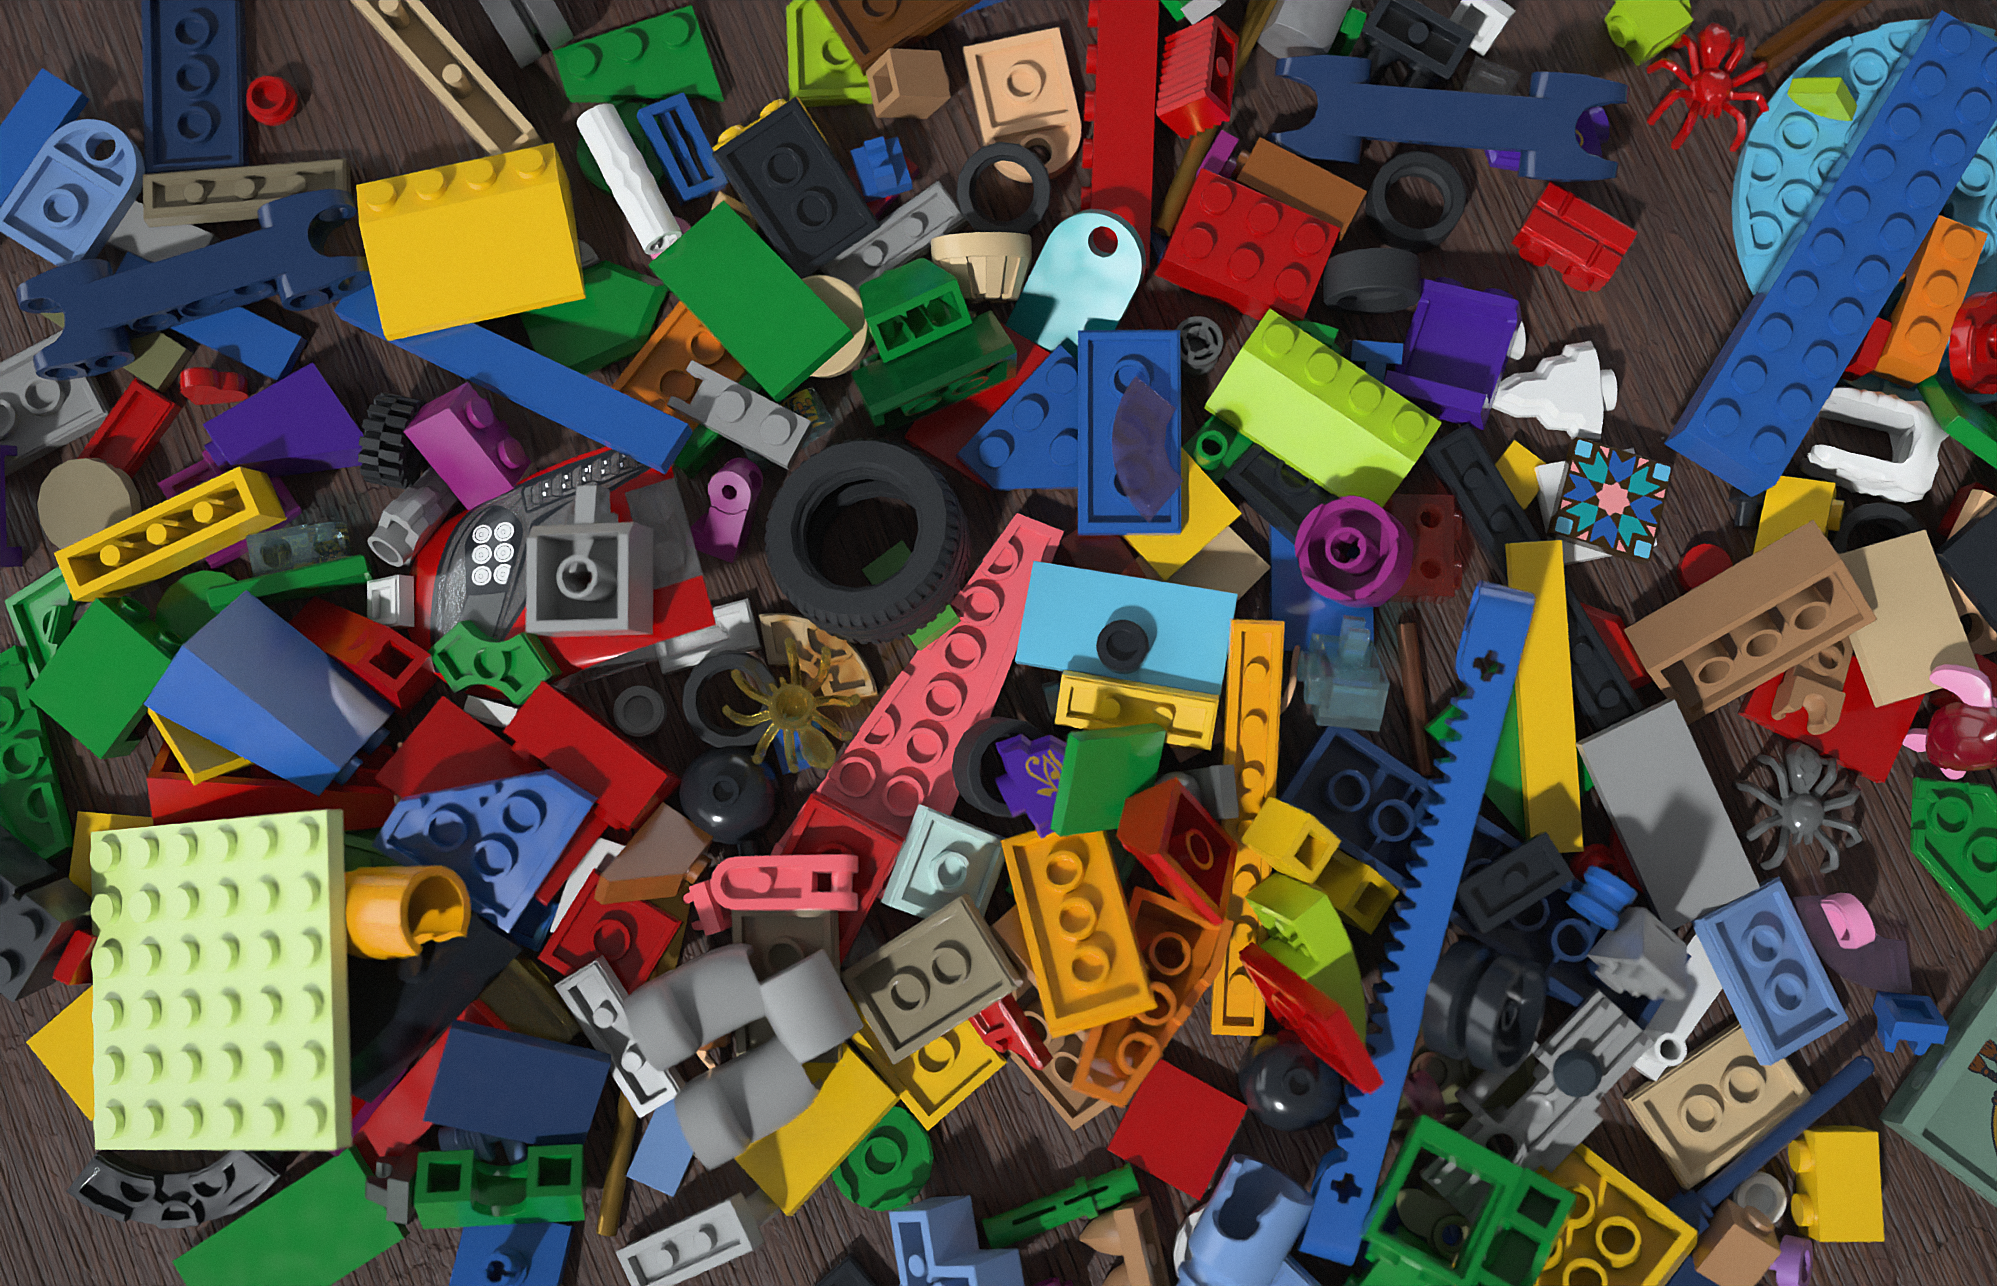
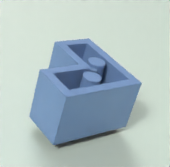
(940, 1247)

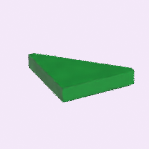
(42, 617)

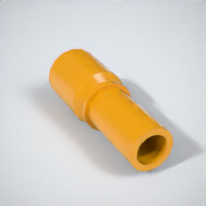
(401, 907)

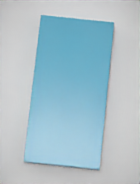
(1182, 623)

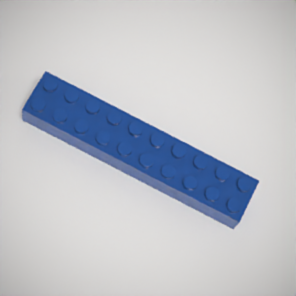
(1843, 258)

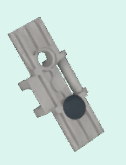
(1558, 1111)

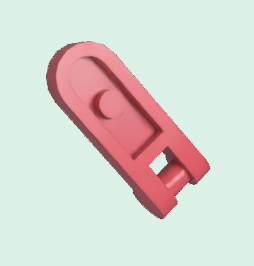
(785, 883)

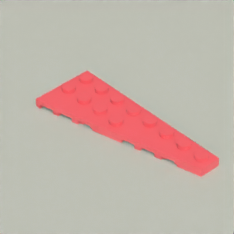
(946, 688)

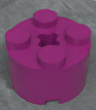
(1358, 523)

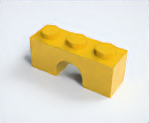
(1309, 853)

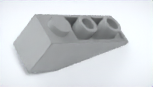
(1642, 957)

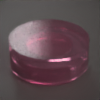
(1424, 1095)

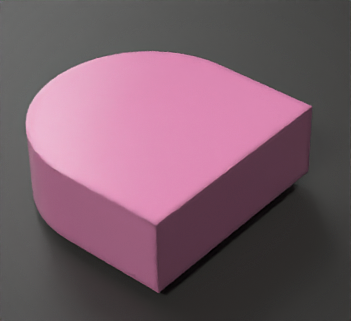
(1848, 920)

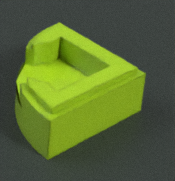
(1823, 97)

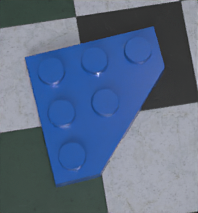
(1032, 434)
(492, 835)

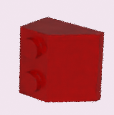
(1181, 847)

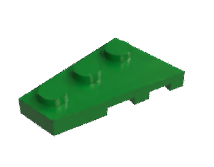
(640, 61)

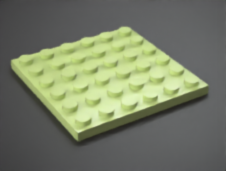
(221, 985)

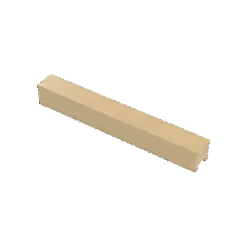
(450, 74)

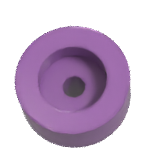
(1795, 1262)

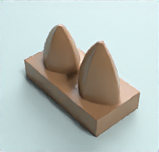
(1132, 1234)

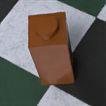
(1299, 184)

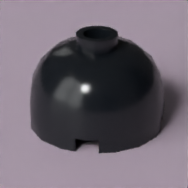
(731, 794)
(1287, 1082)

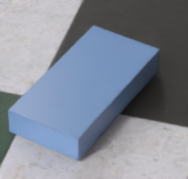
(663, 1152)

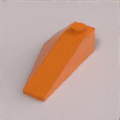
(1181, 961)

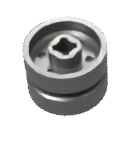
(522, 20)

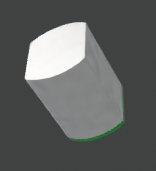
(1302, 27)

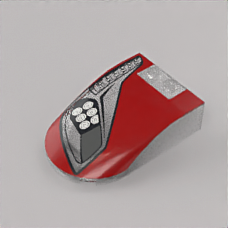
(479, 569)

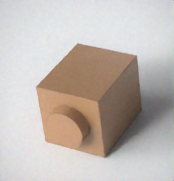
(908, 83)
(1736, 1246)

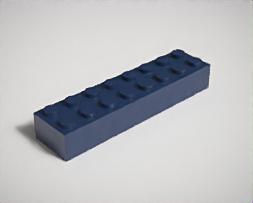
(1374, 811)

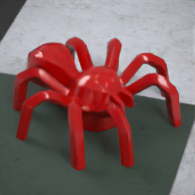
(1710, 87)

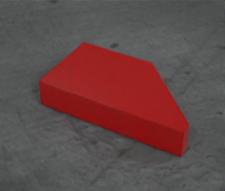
(1007, 1027)

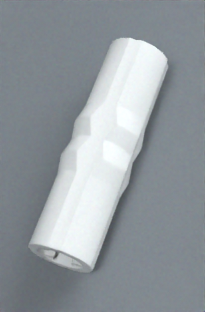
(629, 178)

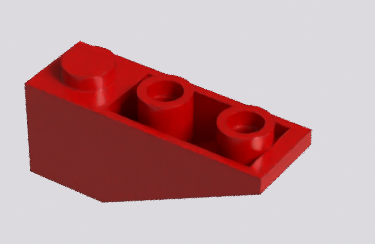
(369, 651)

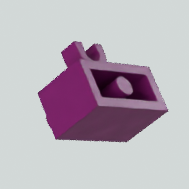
(468, 446)

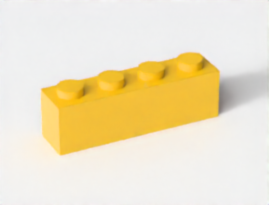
(170, 535)

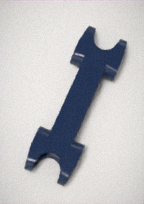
(1533, 125)
(111, 309)

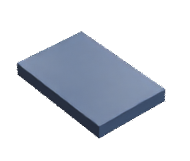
(1770, 971)

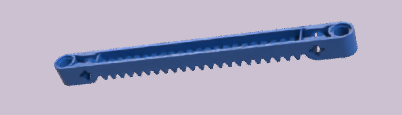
(1494, 622)

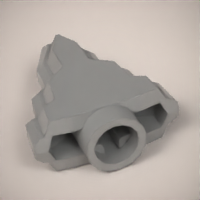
(412, 519)

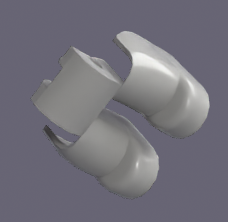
(763, 1086)

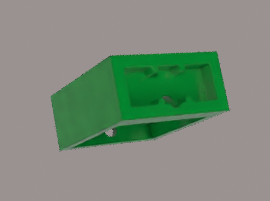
(1470, 1157)

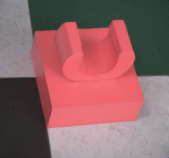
(712, 915)

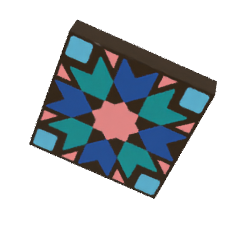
(1610, 500)

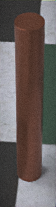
(1414, 698)

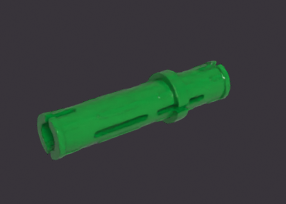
(1003, 1228)

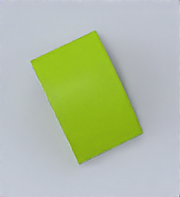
(1310, 941)

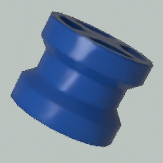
(1602, 898)

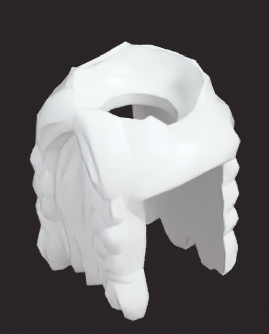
(1913, 438)

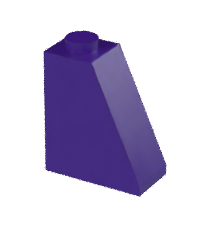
(286, 429)

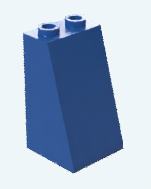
(272, 697)

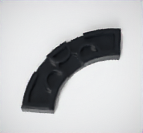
(174, 1197)

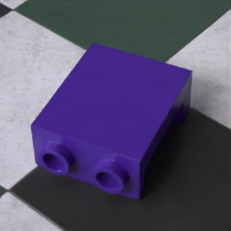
(1456, 351)

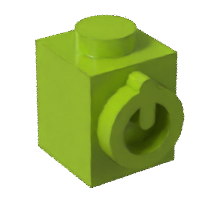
(1647, 25)

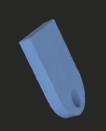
(70, 200)

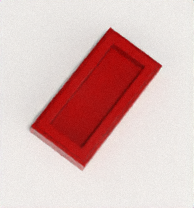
(132, 428)

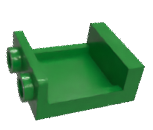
(106, 674)

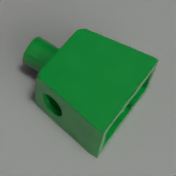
(912, 307)

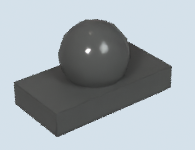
(1212, 787)

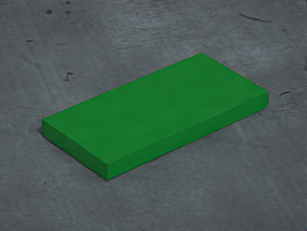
(751, 301)
(300, 1235)

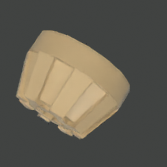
(985, 263)

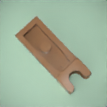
(1817, 687)

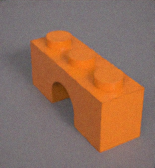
(1932, 296)

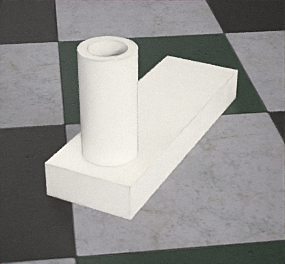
(1678, 1018)

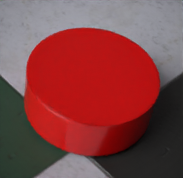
(1701, 565)

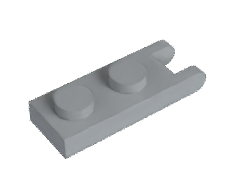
(744, 417)

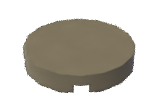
(85, 499)

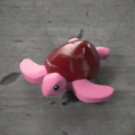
(1960, 733)

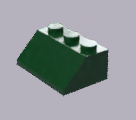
(935, 374)

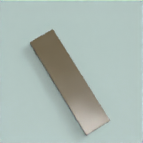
(234, 191)

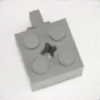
(597, 548)

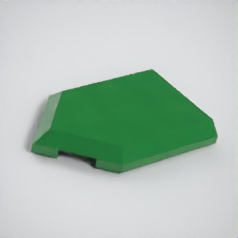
(604, 326)
(1958, 842)

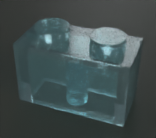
(1344, 678)

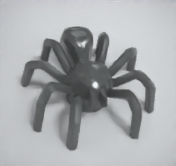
(1800, 810)

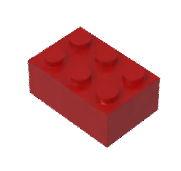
(1246, 249)
(593, 754)

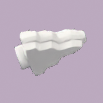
(1562, 392)

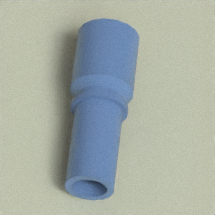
(1246, 1227)

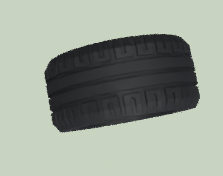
(830, 485)

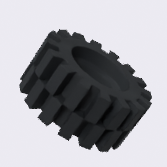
(386, 451)

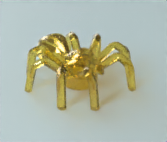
(793, 710)

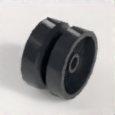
(1484, 1006)

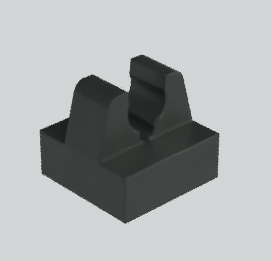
(395, 1184)

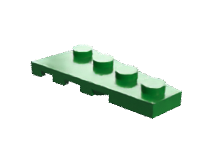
(29, 783)

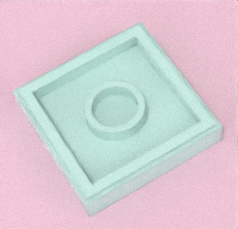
(942, 863)

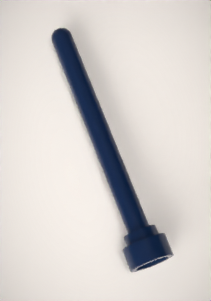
(1697, 1207)

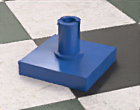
(512, 1255)

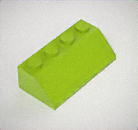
(1321, 413)

